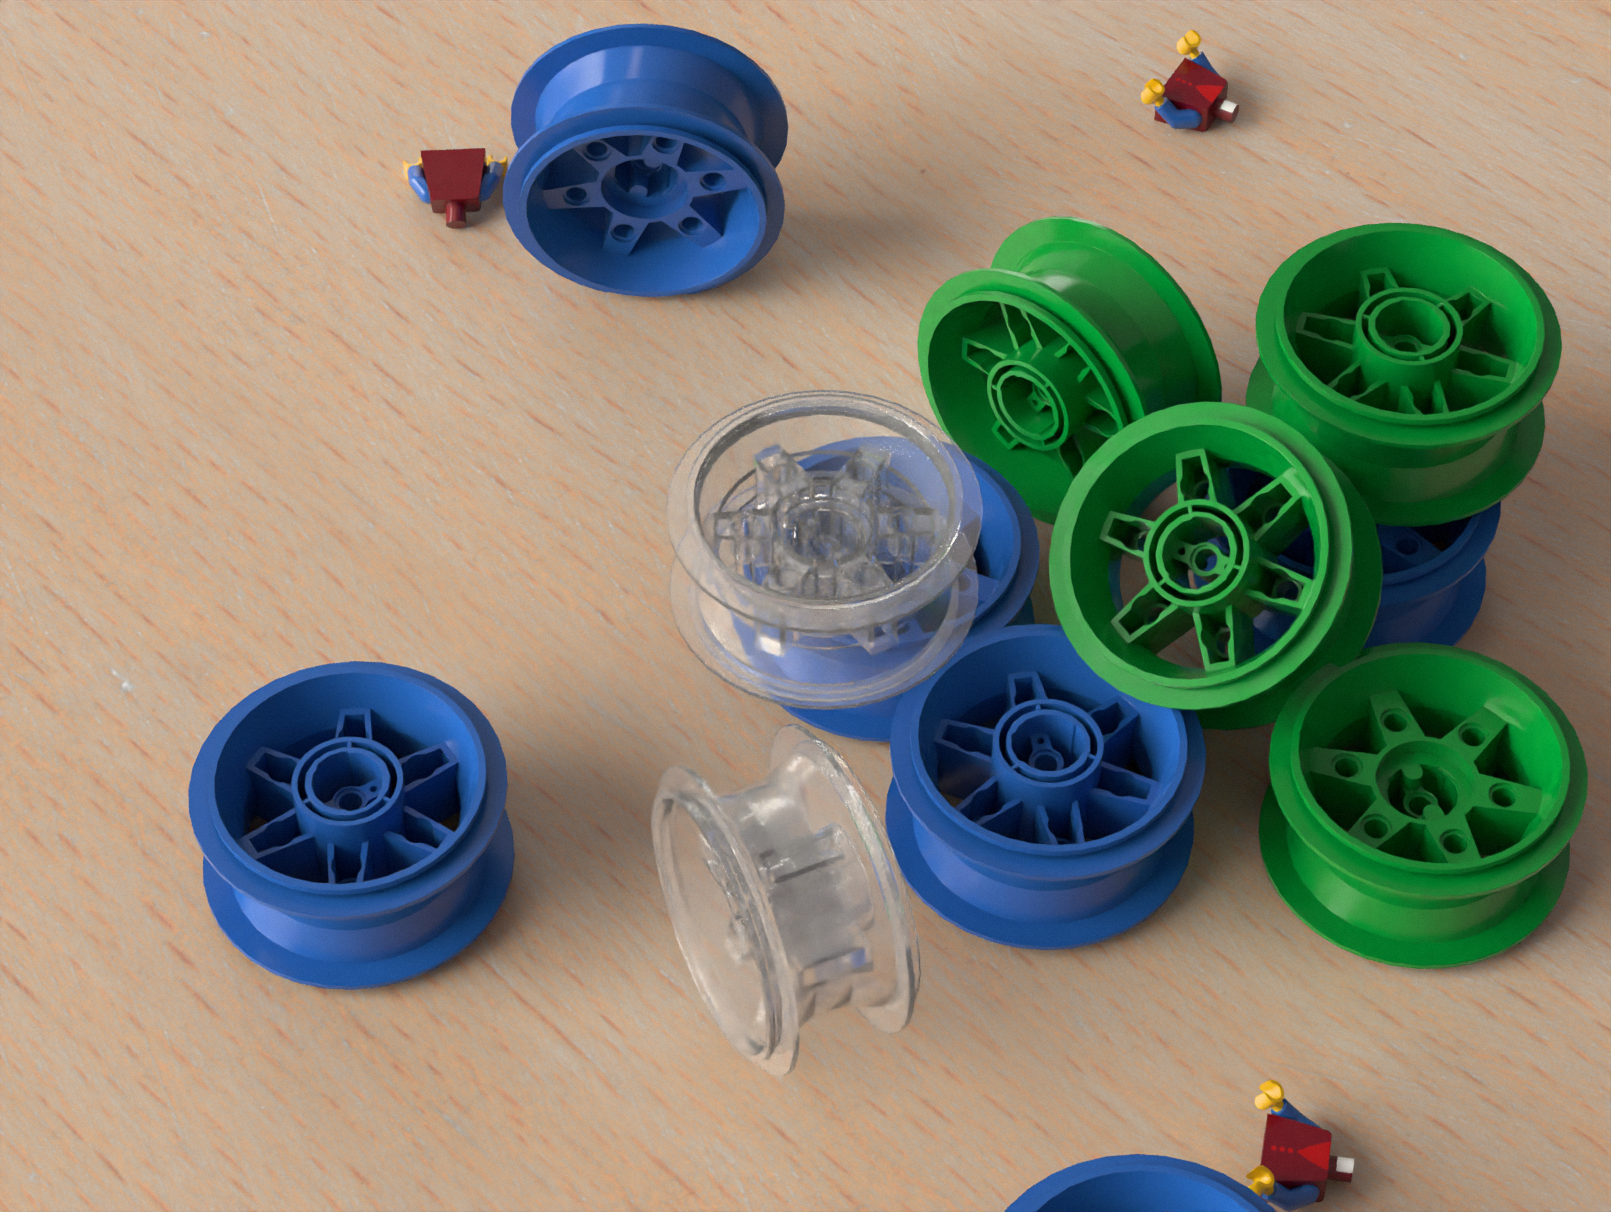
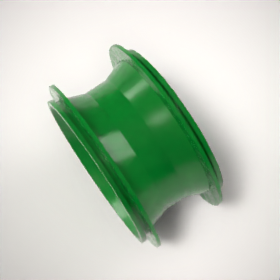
(1059, 353)
(1410, 366)
(1195, 448)
(1450, 770)

